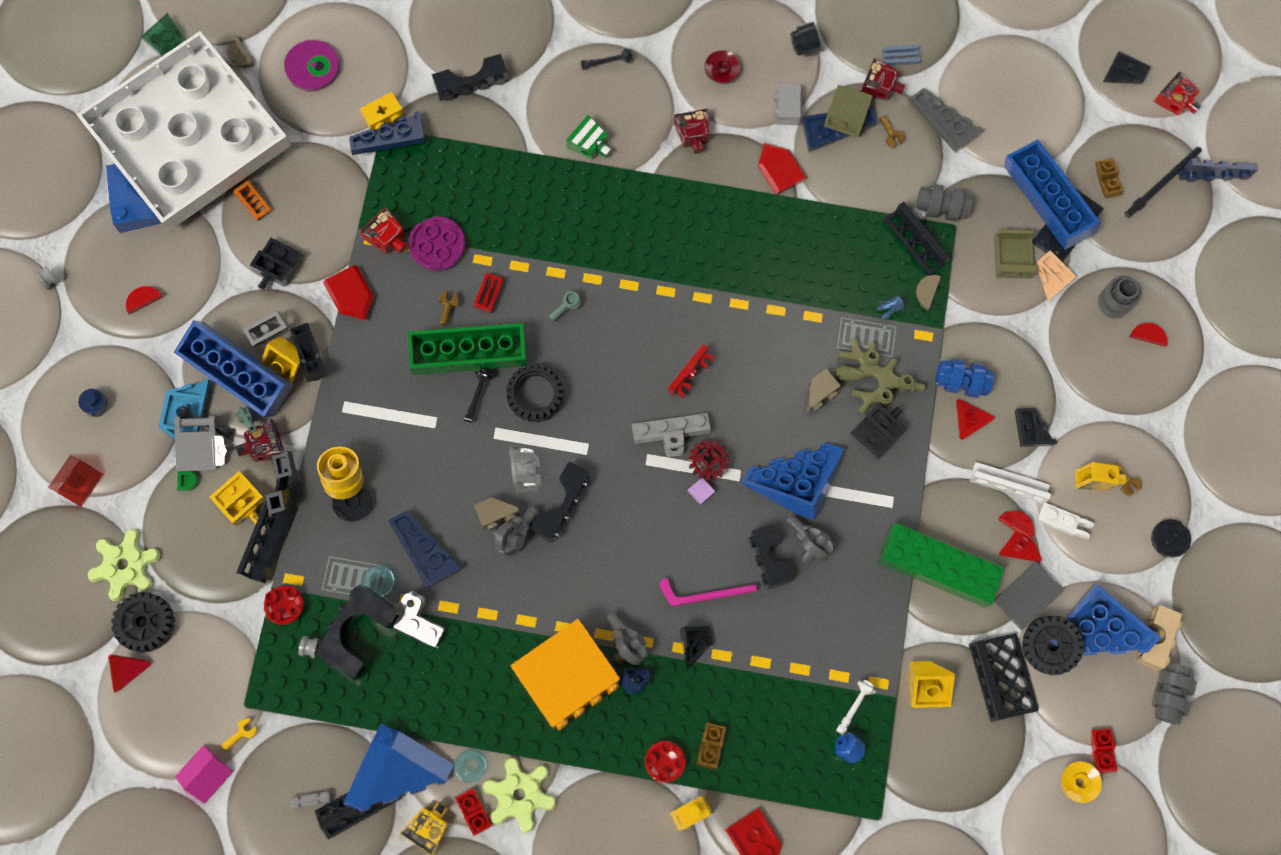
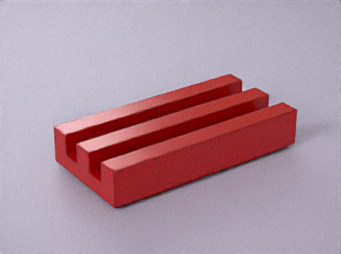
(483, 307)

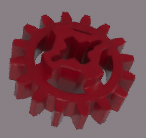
(716, 460)

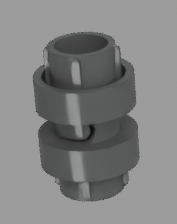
(935, 200)
(1119, 297)
(1176, 685)

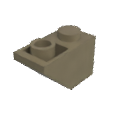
(820, 389)
(493, 512)

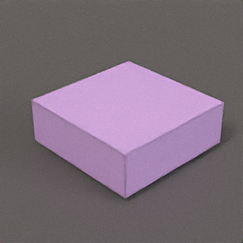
(701, 491)

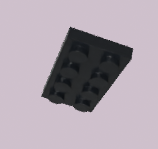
(1047, 241)

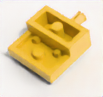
(238, 499)

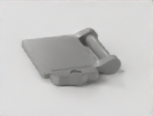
(198, 449)

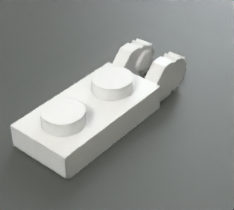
(1063, 521)

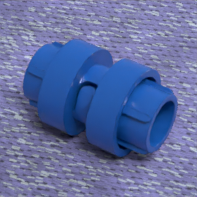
(973, 379)

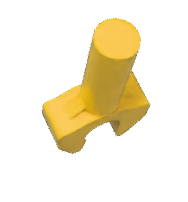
(240, 734)

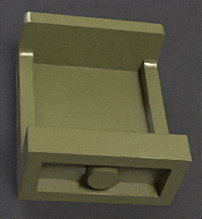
(848, 111)
(1014, 253)

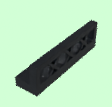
(922, 236)
(268, 544)
(346, 817)

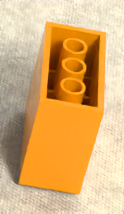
(566, 675)

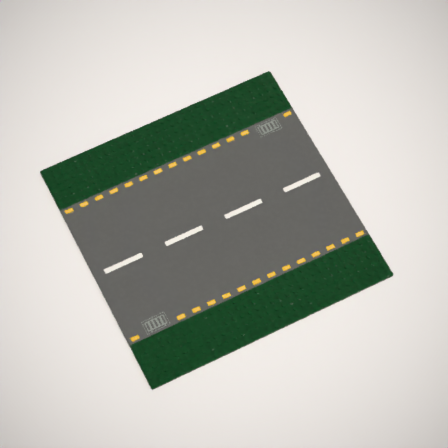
(658, 274)

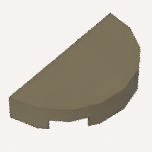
(238, 54)
(926, 290)

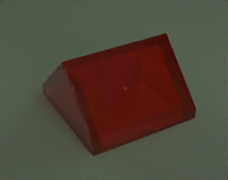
(75, 480)

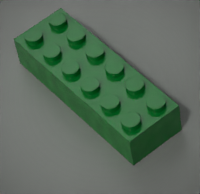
(467, 349)
(940, 565)

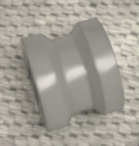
(46, 277)
(308, 646)

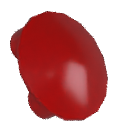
(283, 605)
(665, 761)

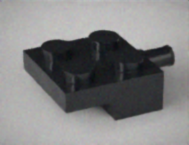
(276, 263)
(879, 430)

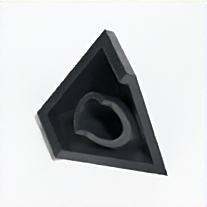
(694, 643)

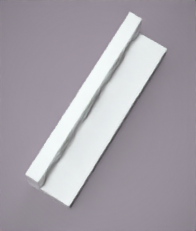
(1010, 483)

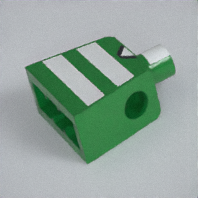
(589, 139)

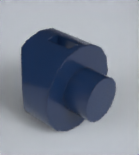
(93, 402)
(634, 680)

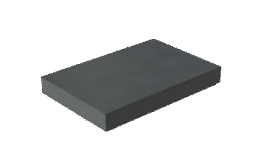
(1028, 596)

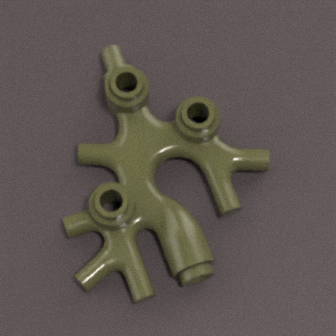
(868, 367)

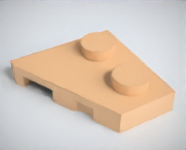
(1053, 274)

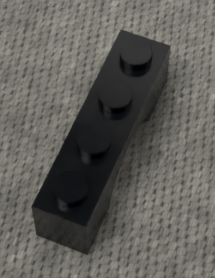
(450, 85)
(549, 524)

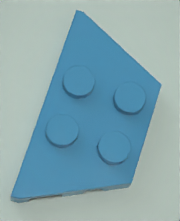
(190, 394)

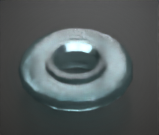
(385, 573)
(480, 763)

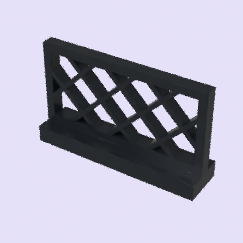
(989, 684)

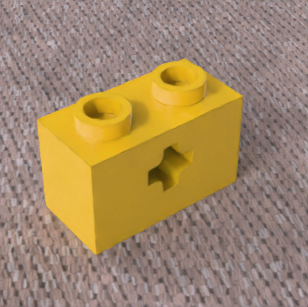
(386, 105)

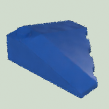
(126, 205)
(798, 482)
(1108, 625)
(395, 767)

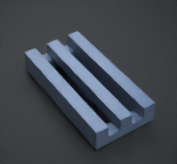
(901, 52)

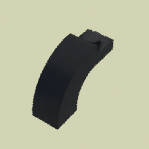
(308, 352)
(287, 484)

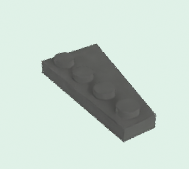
(944, 120)

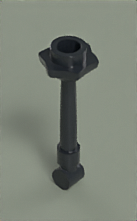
(626, 56)
(483, 376)
(186, 413)

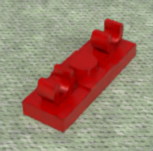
(690, 371)

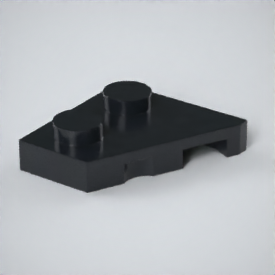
(1126, 70)
(1032, 429)

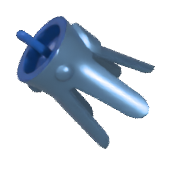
(894, 303)

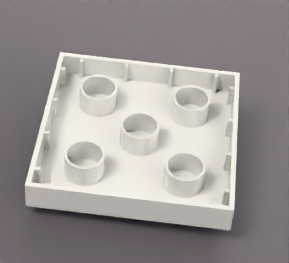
(184, 130)

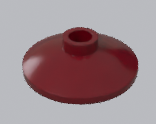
(722, 60)

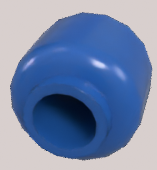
(850, 748)

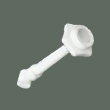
(866, 688)

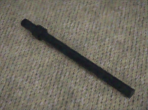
(1141, 202)

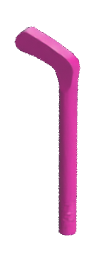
(676, 601)

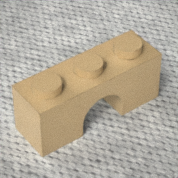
(1166, 623)

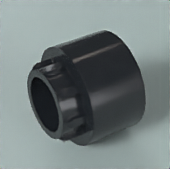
(806, 39)

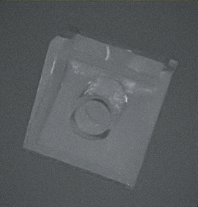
(524, 470)

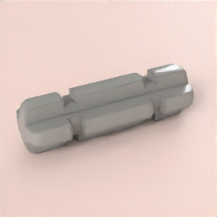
(310, 799)

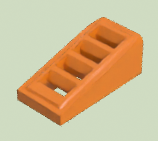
(248, 186)

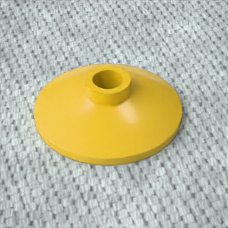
(1090, 780)

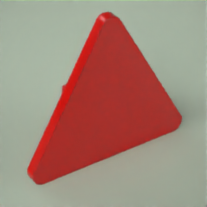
(970, 418)
(1020, 548)
(125, 670)

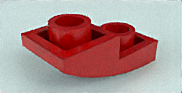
(1103, 751)
(473, 811)

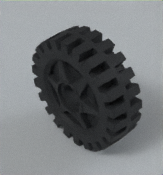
(128, 617)
(1068, 650)

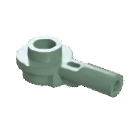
(571, 301)
(245, 417)

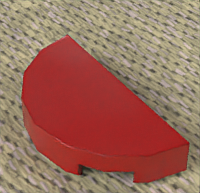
(141, 297)
(1150, 333)
(1019, 523)

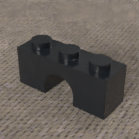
(773, 573)

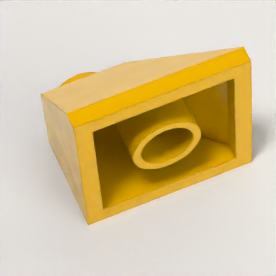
(282, 358)
(930, 685)

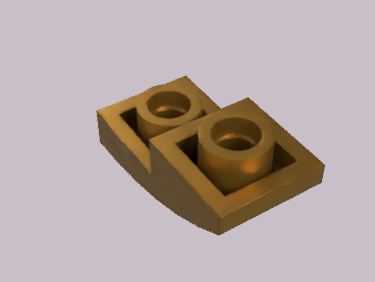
(1108, 178)
(711, 746)

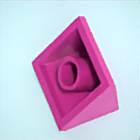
(203, 774)

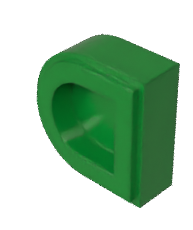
(186, 481)

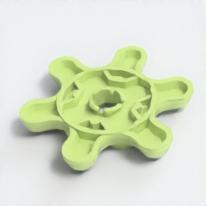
(135, 571)
(533, 799)

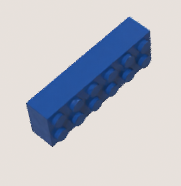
(1051, 194)
(233, 368)

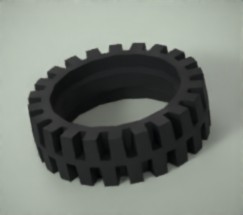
(518, 377)

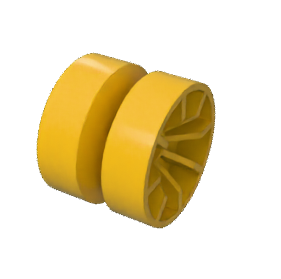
(340, 472)

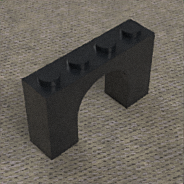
(334, 646)

